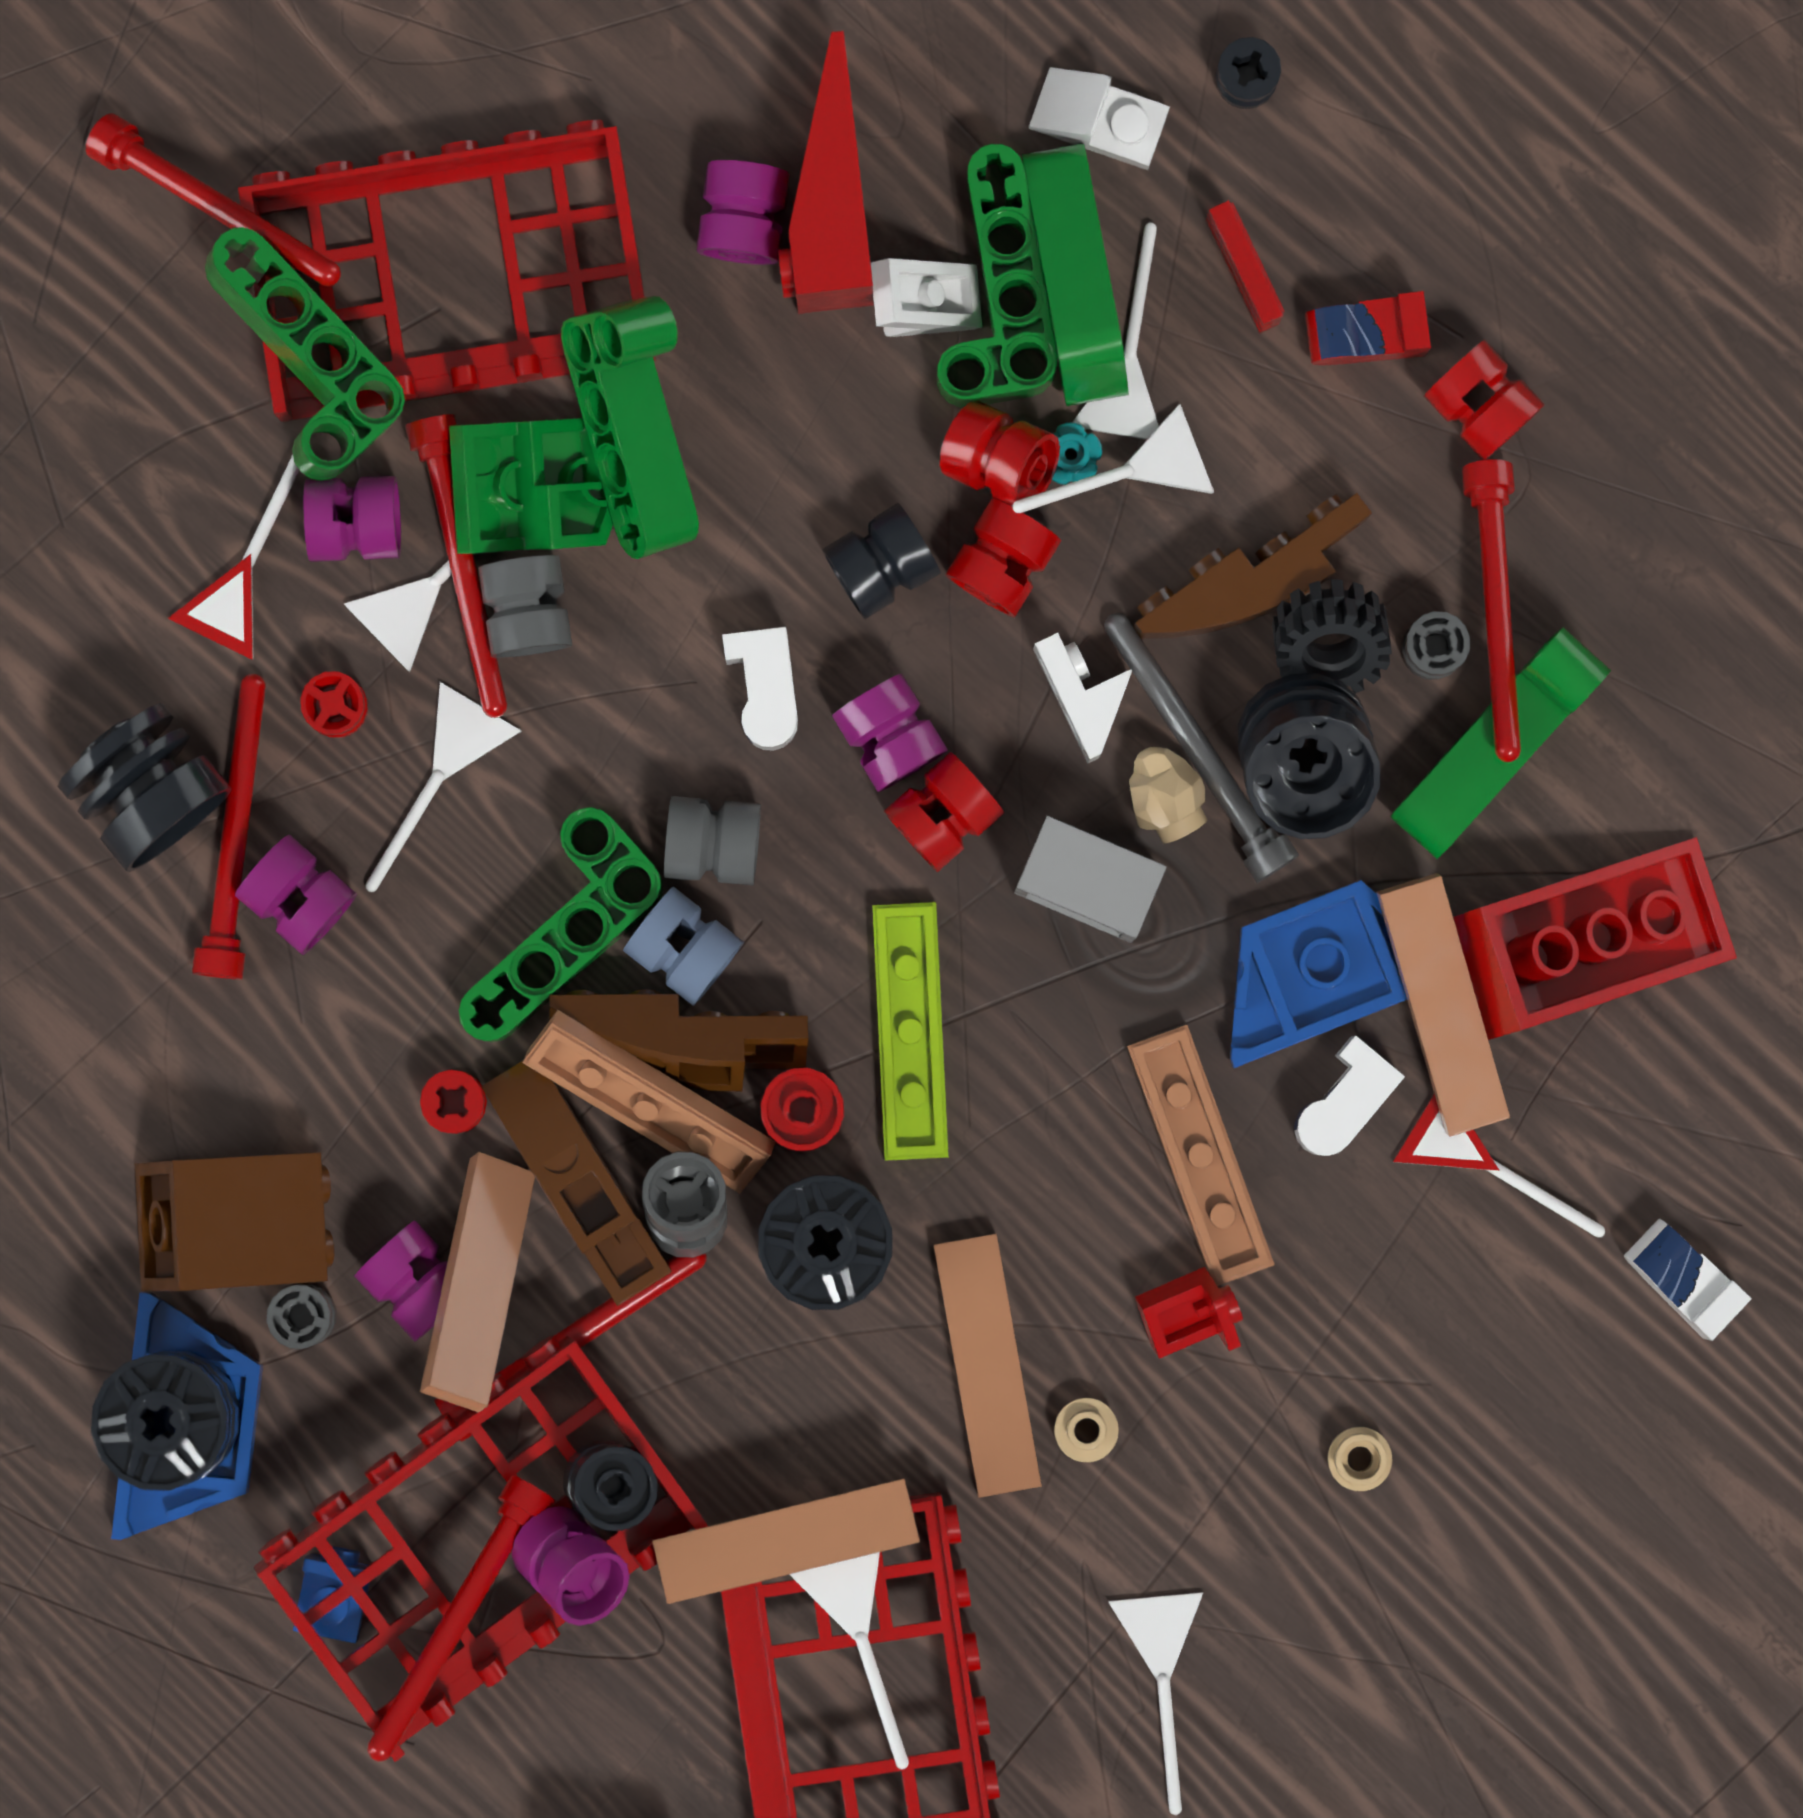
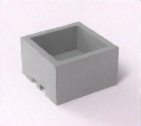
(1090, 880)

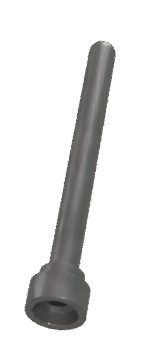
(1263, 847)

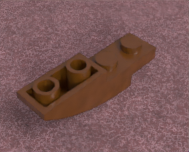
(1234, 592)
(694, 1050)
(577, 1181)

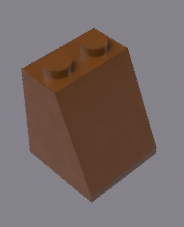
(233, 1222)

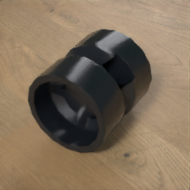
(881, 561)
(610, 1485)

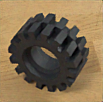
(1333, 613)

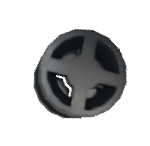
(1242, 84)

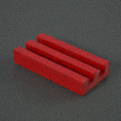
(1245, 266)

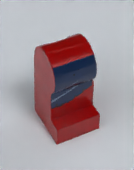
(1369, 330)

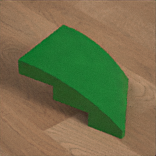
(526, 487)

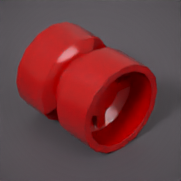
(1499, 416)
(996, 453)
(1003, 557)
(960, 795)
(802, 1109)

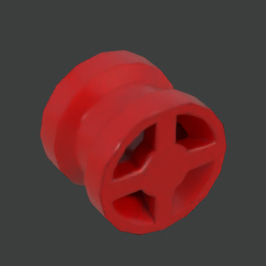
(324, 698)
(461, 1108)

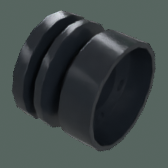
(144, 786)
(1316, 787)
(818, 1280)
(203, 1416)

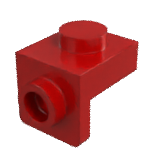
(1189, 1312)

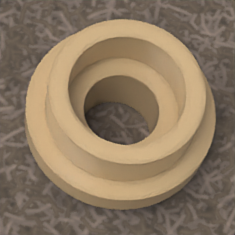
(1078, 1410)
(1380, 1459)

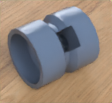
(702, 959)

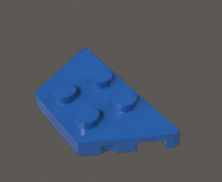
(1312, 972)
(167, 1328)

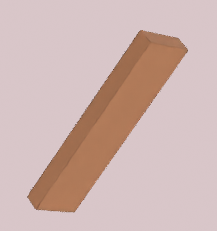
(1443, 1004)
(647, 1099)
(1200, 1155)
(478, 1282)
(987, 1365)
(786, 1541)

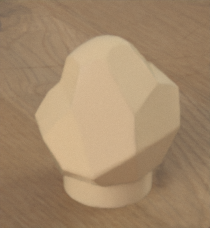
(1166, 794)

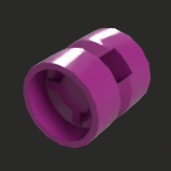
(742, 212)
(375, 518)
(889, 732)
(278, 880)
(408, 1277)
(570, 1565)

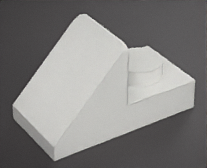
(1106, 119)
(925, 297)
(1086, 711)

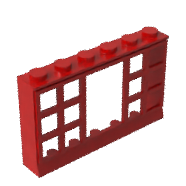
(459, 162)
(530, 1622)
(759, 1694)

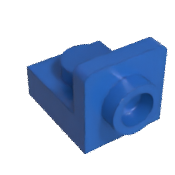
(319, 1581)

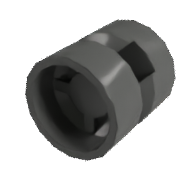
(525, 606)
(712, 840)
(685, 1204)

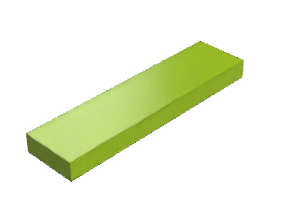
(910, 1031)

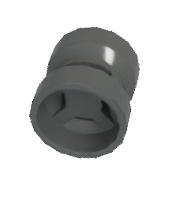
(1428, 654)
(310, 1312)

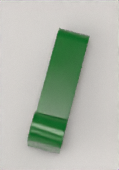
(999, 274)
(1076, 275)
(294, 344)
(630, 423)
(1470, 772)
(553, 935)

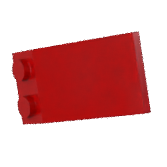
(828, 230)
(1593, 938)

